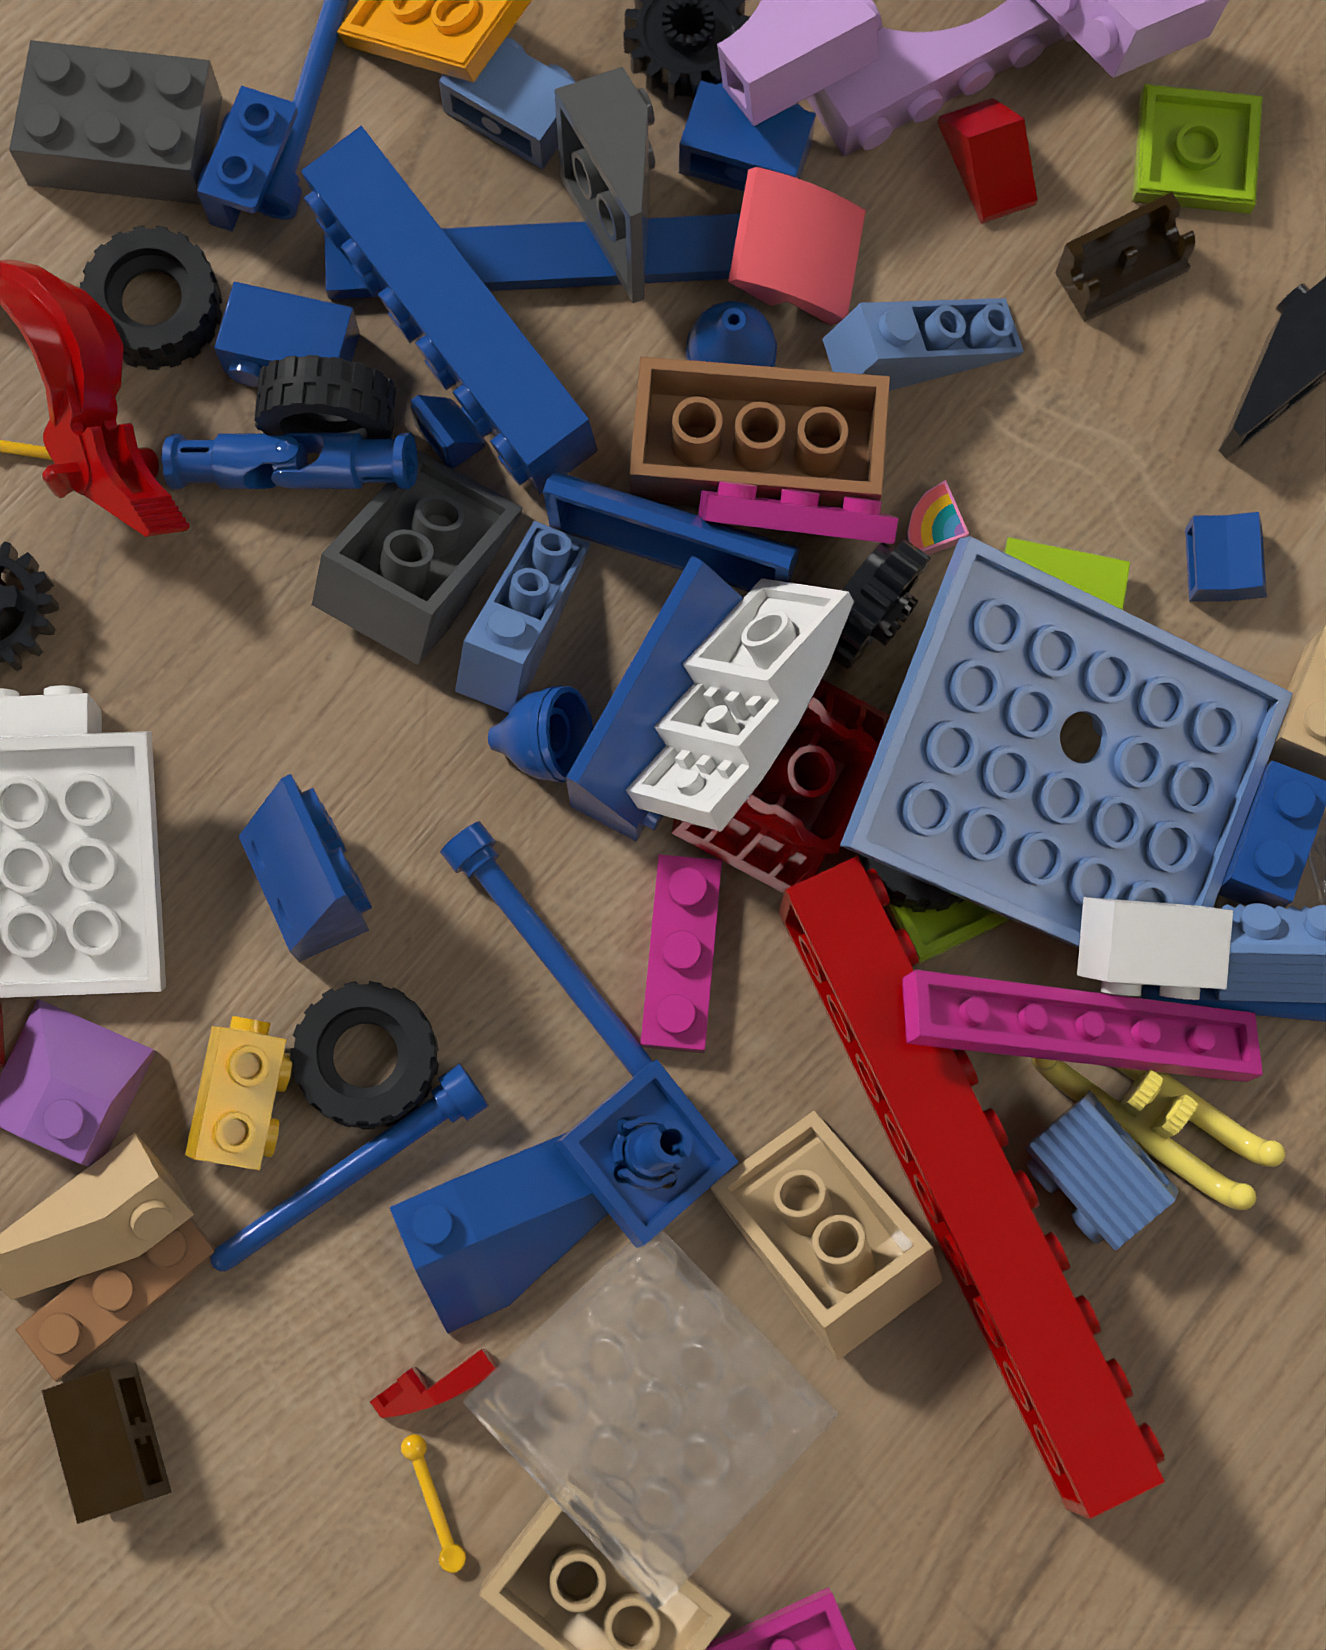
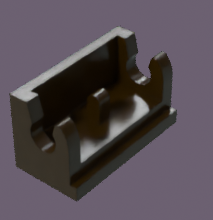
(1125, 258)
(106, 1441)

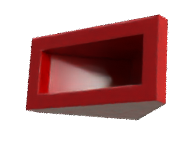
(991, 157)

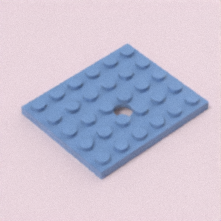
(976, 772)

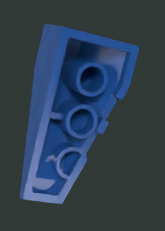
(496, 1230)

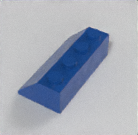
(654, 681)

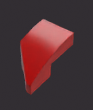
(413, 1393)

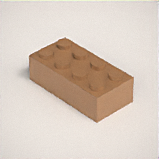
(756, 429)

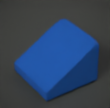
(446, 429)

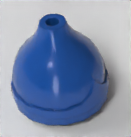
(732, 335)
(544, 732)

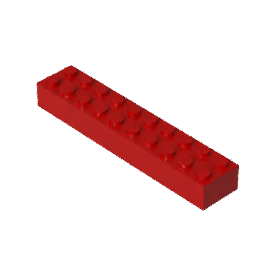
(972, 1197)

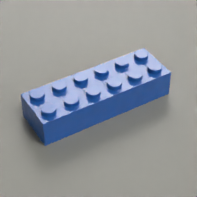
(443, 302)

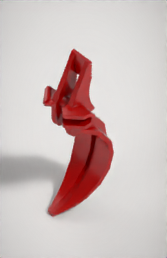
(82, 374)

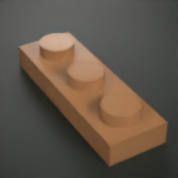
(110, 1300)

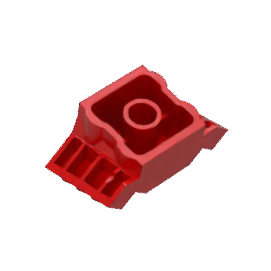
(805, 795)

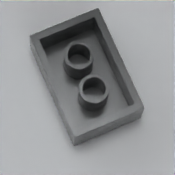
(115, 121)

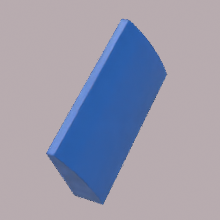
(664, 532)

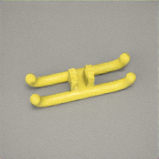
(1157, 1110)

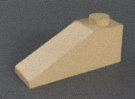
(93, 1221)

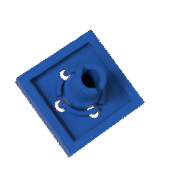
(663, 1139)

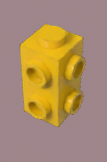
(238, 1095)

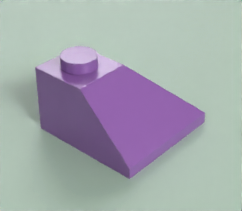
(70, 1083)

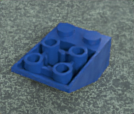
(304, 871)

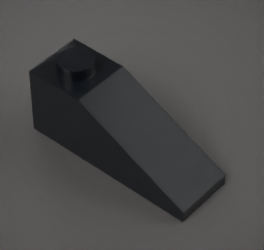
(1287, 367)

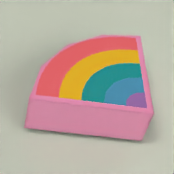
(936, 521)

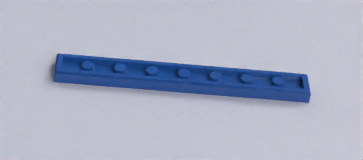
(569, 255)

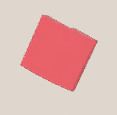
(797, 245)

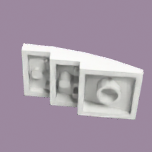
(744, 701)

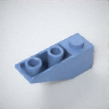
(922, 339)
(520, 617)

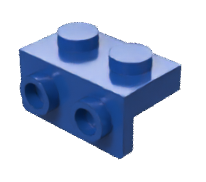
(245, 156)

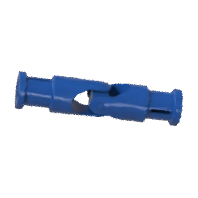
(282, 461)

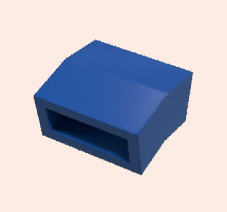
(1225, 557)

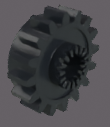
(661, 52)
(880, 598)

